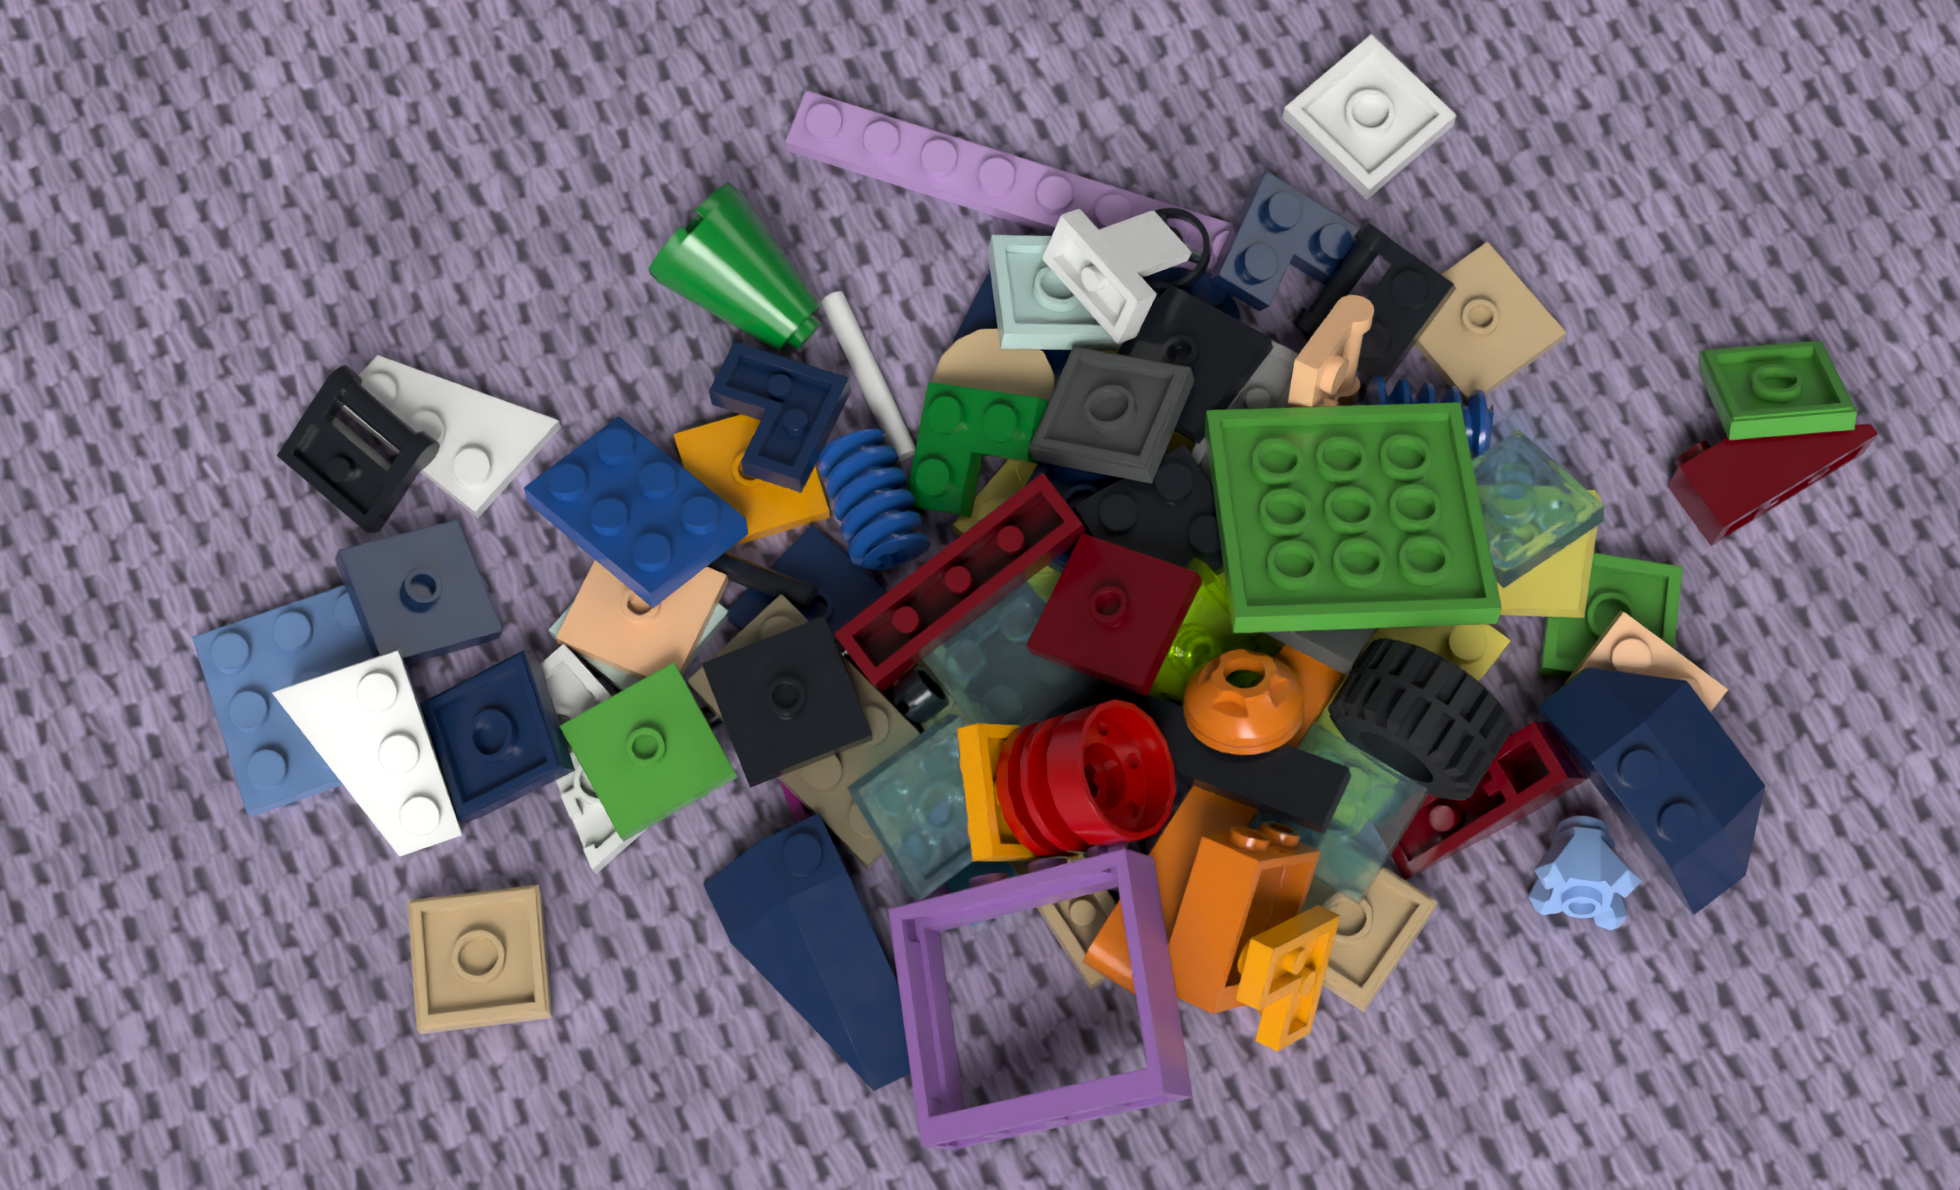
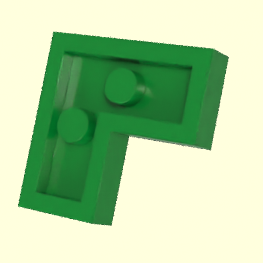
(955, 434)

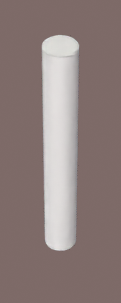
(868, 374)

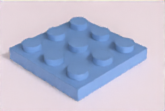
(264, 654)

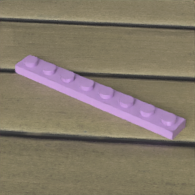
(972, 172)

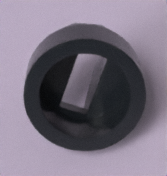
(920, 694)

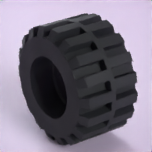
(1421, 717)

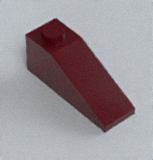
(1746, 478)
(1521, 780)

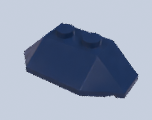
(1663, 774)

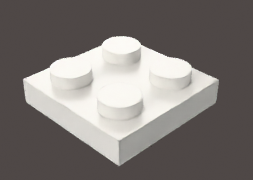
(1368, 116)

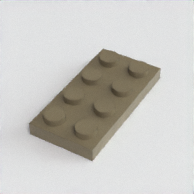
(825, 783)

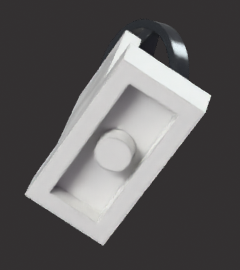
(1111, 263)

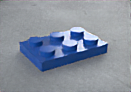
(636, 511)

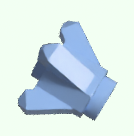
(1584, 874)

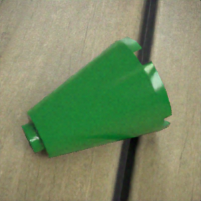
(738, 272)

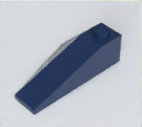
(809, 936)

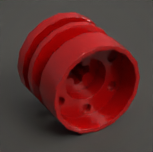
(1085, 780)

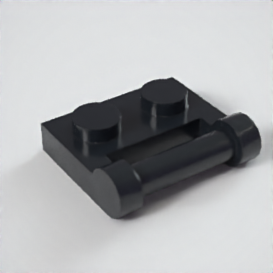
(1402, 301)
(344, 464)

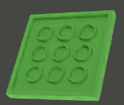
(1350, 518)

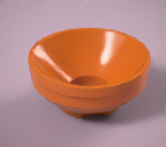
(1244, 718)

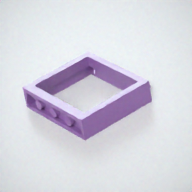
(928, 1017)

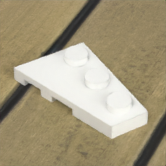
(479, 435)
(572, 693)
(378, 747)

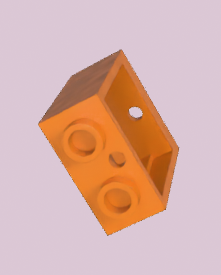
(1235, 891)

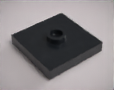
(1212, 343)
(787, 701)

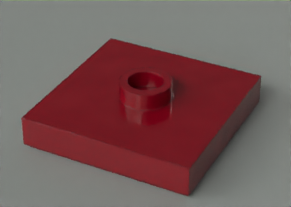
(1114, 614)

